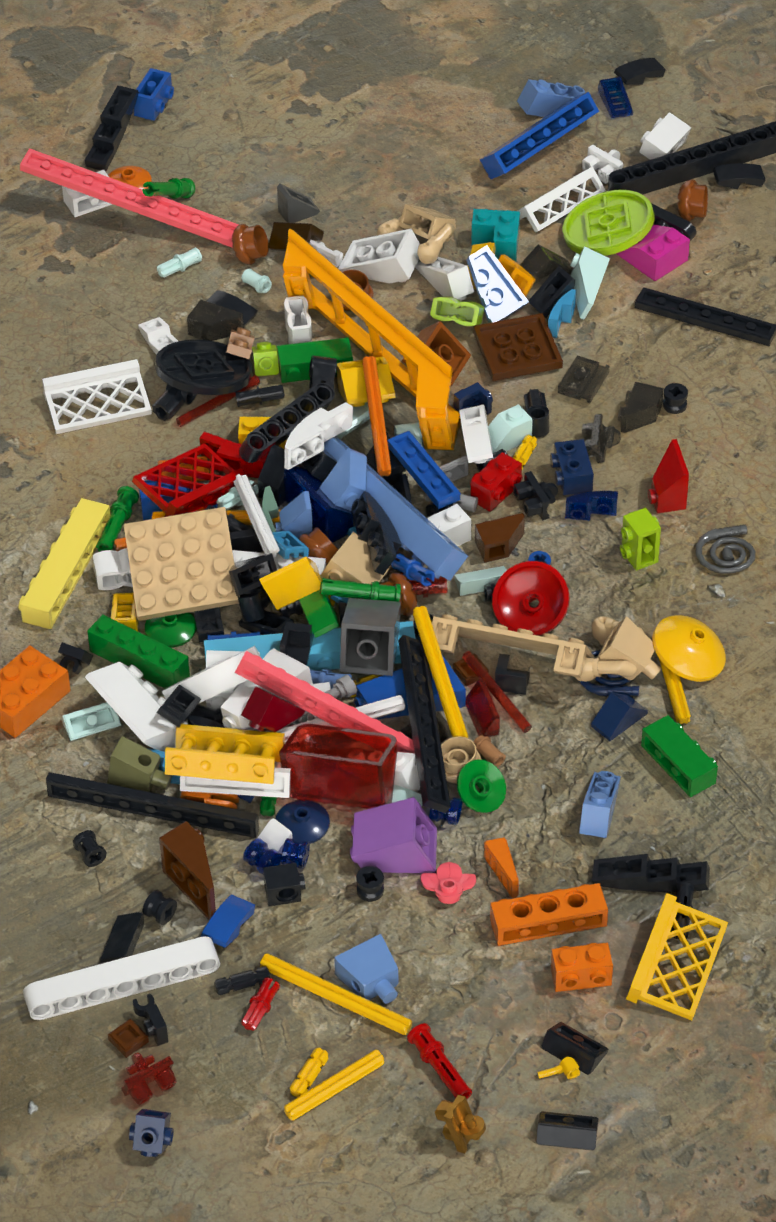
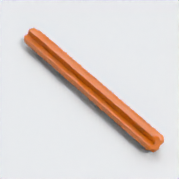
(376, 416)

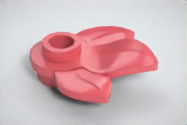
(448, 882)

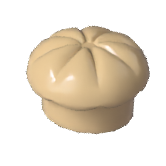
(456, 753)

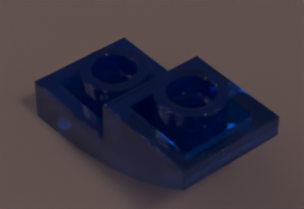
(594, 502)

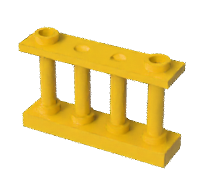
(224, 754)

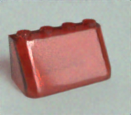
(340, 765)

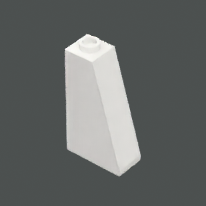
(235, 704)

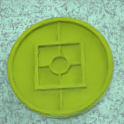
(608, 222)

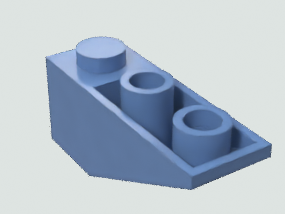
(543, 98)
(599, 804)

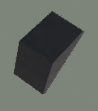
(246, 573)

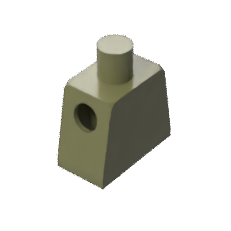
(136, 767)

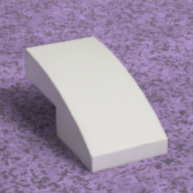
(156, 334)

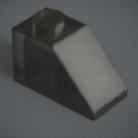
(543, 262)
(213, 321)

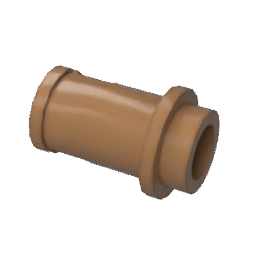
(489, 751)

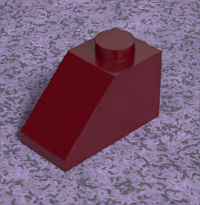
(270, 711)

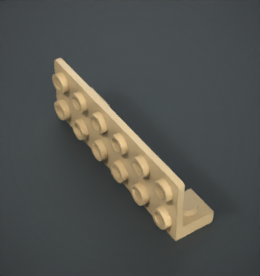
(569, 653)

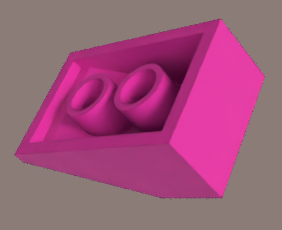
(658, 252)

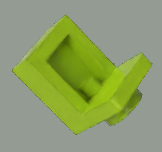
(265, 359)

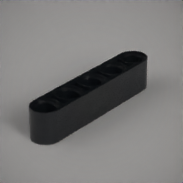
(317, 397)

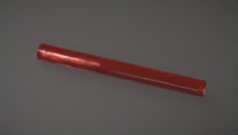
(213, 403)
(497, 692)

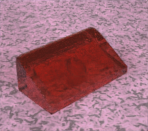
(483, 710)

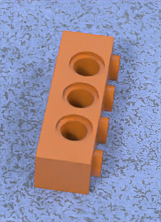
(548, 914)

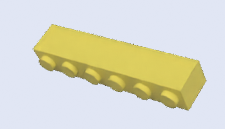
(64, 564)

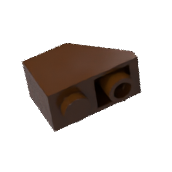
(499, 536)

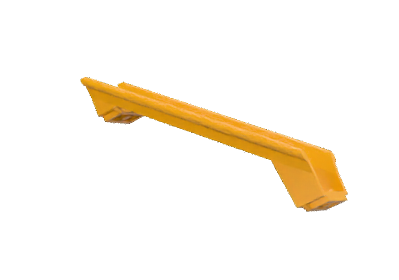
(426, 373)

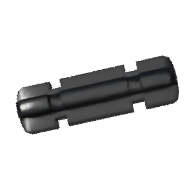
(241, 980)

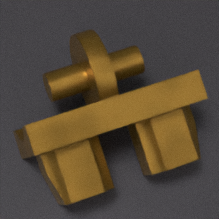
(460, 1122)

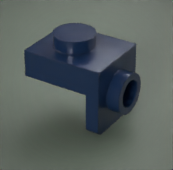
(473, 396)

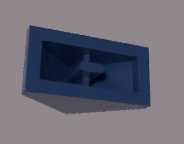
(617, 715)

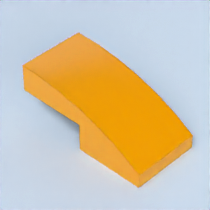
(519, 275)

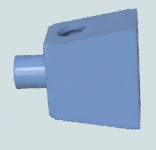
(369, 970)

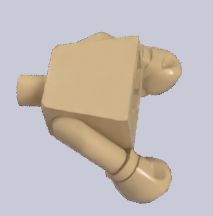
(425, 223)
(624, 651)

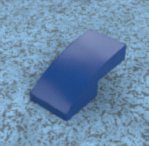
(227, 919)

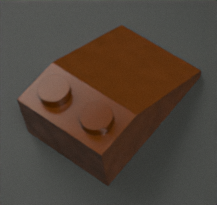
(188, 866)

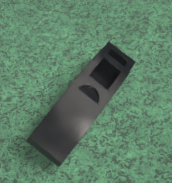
(377, 530)

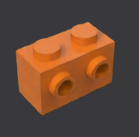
(581, 967)

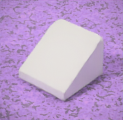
(275, 835)

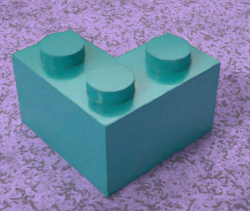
(498, 228)

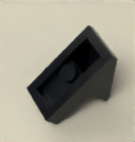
(551, 291)

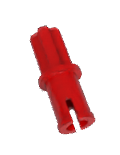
(260, 1004)

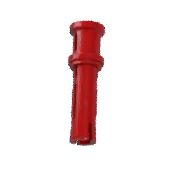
(433, 1053)

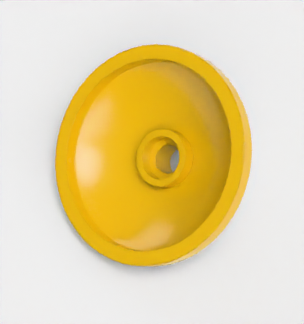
(689, 648)

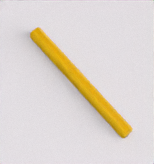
(439, 672)
(336, 994)

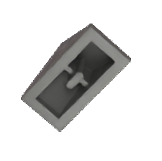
(294, 205)

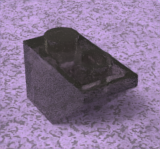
(641, 406)

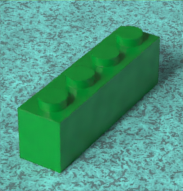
(125, 645)

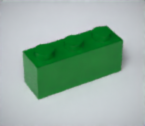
(296, 358)
(679, 755)

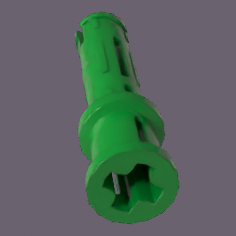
(173, 188)
(120, 511)
(360, 590)

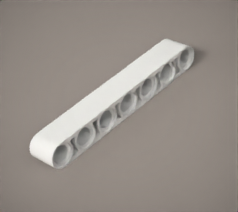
(121, 978)

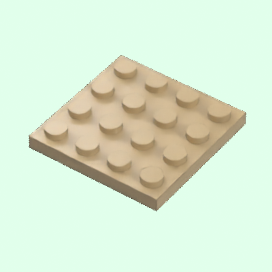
(181, 563)

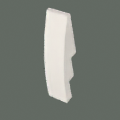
(214, 678)

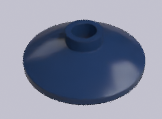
(305, 820)

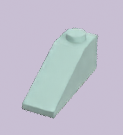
(588, 275)

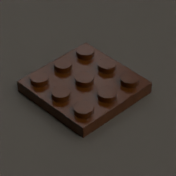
(517, 347)

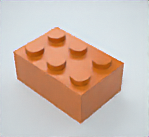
(29, 689)

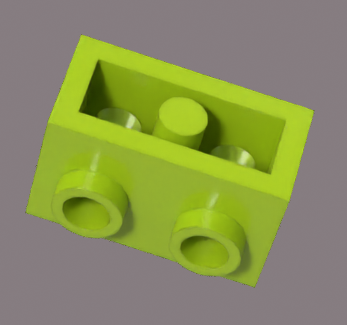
(640, 538)

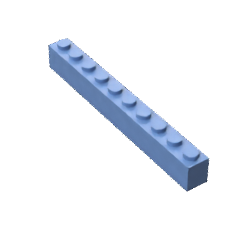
(414, 530)

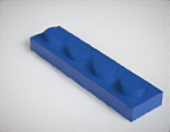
(424, 469)

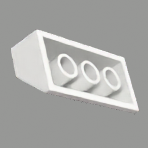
(135, 703)

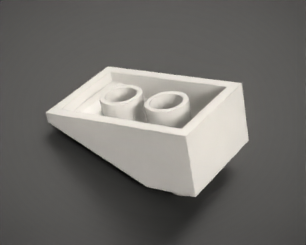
(384, 257)

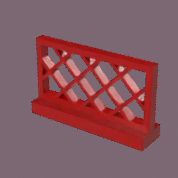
(201, 494)

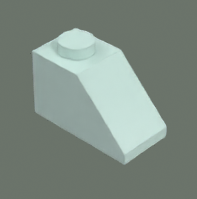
(509, 428)

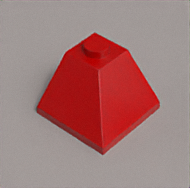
(670, 481)

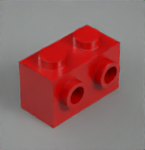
(496, 481)

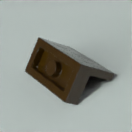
(279, 234)

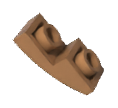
(240, 342)

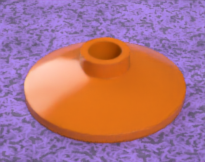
(131, 175)

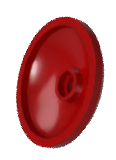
(525, 584)

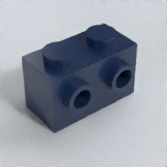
(572, 467)

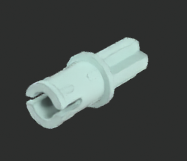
(179, 262)
(232, 497)

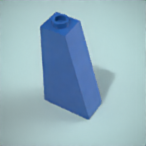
(390, 686)

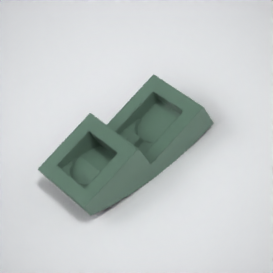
(269, 507)

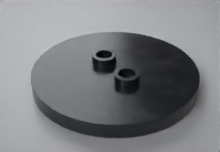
(202, 367)

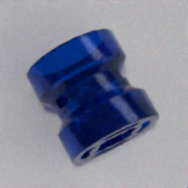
(451, 816)
(260, 855)

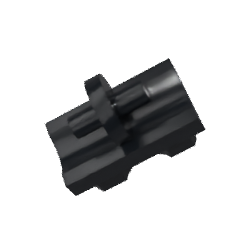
(539, 495)

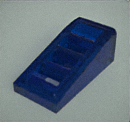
(610, 85)

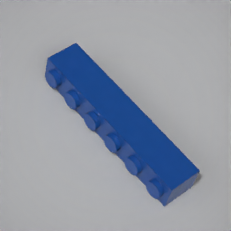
(539, 135)

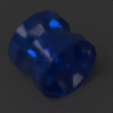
(295, 853)

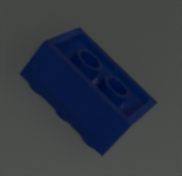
(325, 515)

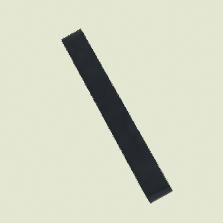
(695, 161)

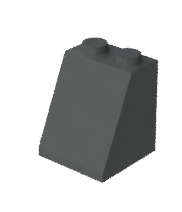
(369, 636)

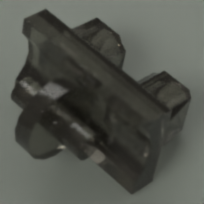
(599, 438)

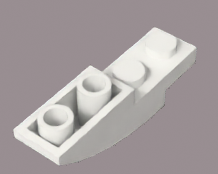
(314, 430)
(476, 434)

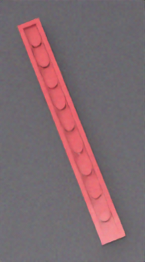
(128, 197)

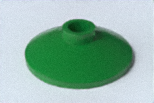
(172, 629)
(490, 783)

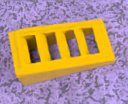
(124, 613)

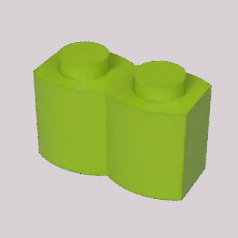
(451, 309)

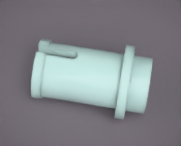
(261, 283)

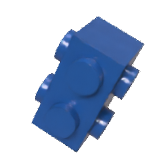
(153, 94)

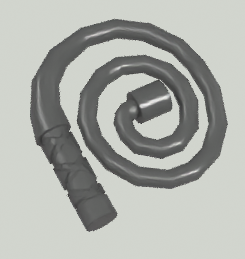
(727, 554)

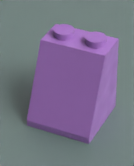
(395, 838)

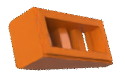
(500, 860)

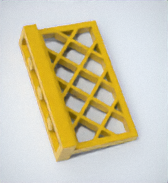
(652, 956)

